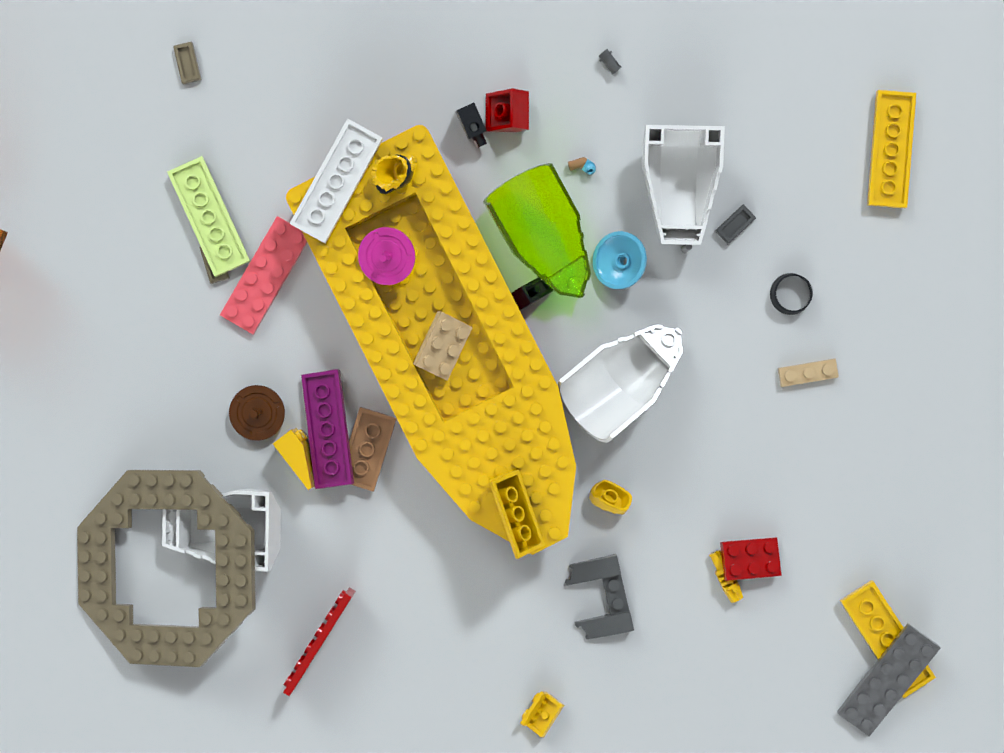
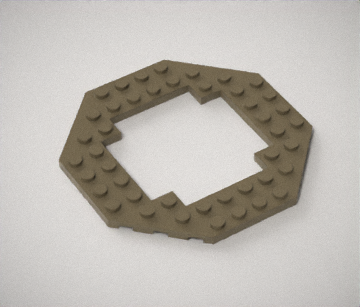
(233, 557)

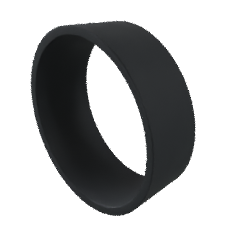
(774, 300)

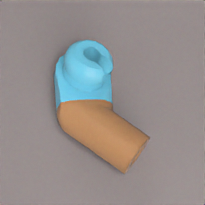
(584, 164)

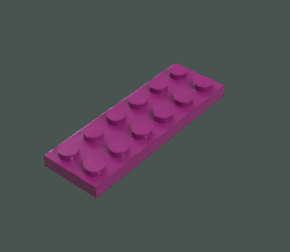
(327, 429)

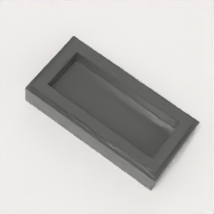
(735, 224)

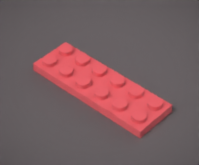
(264, 275)

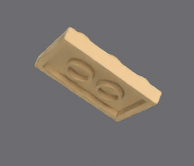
(442, 345)

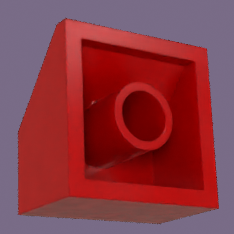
(507, 111)

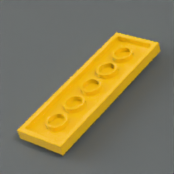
(891, 149)
(878, 625)

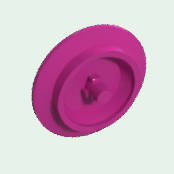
(386, 256)

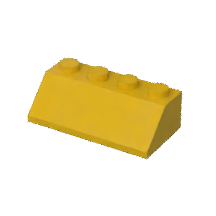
(516, 513)

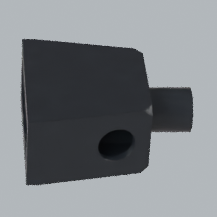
(468, 115)

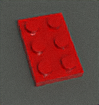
(750, 559)

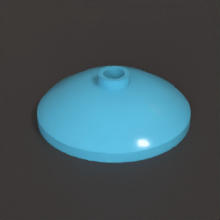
(609, 260)

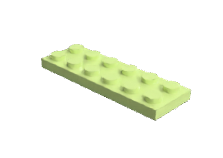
(208, 216)

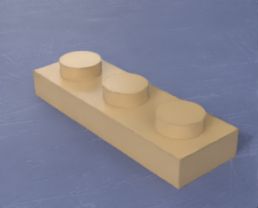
(808, 372)

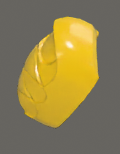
(610, 497)

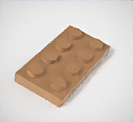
(369, 446)

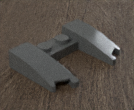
(609, 571)

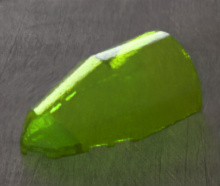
(542, 228)

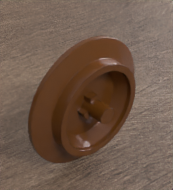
(257, 412)

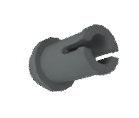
(609, 61)

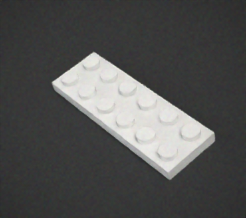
(336, 181)

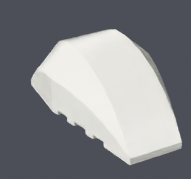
(682, 178)
(256, 508)

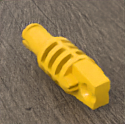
(731, 587)

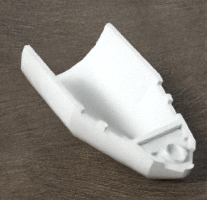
(620, 380)

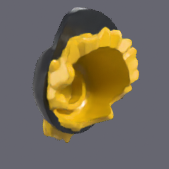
(393, 172)

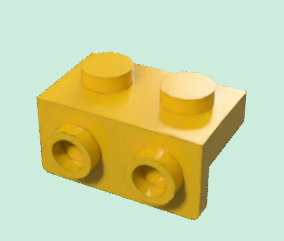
(542, 713)

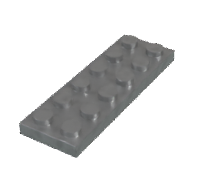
(888, 679)

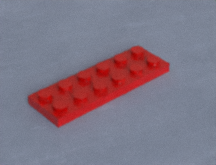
(314, 646)

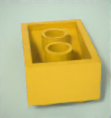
(297, 454)

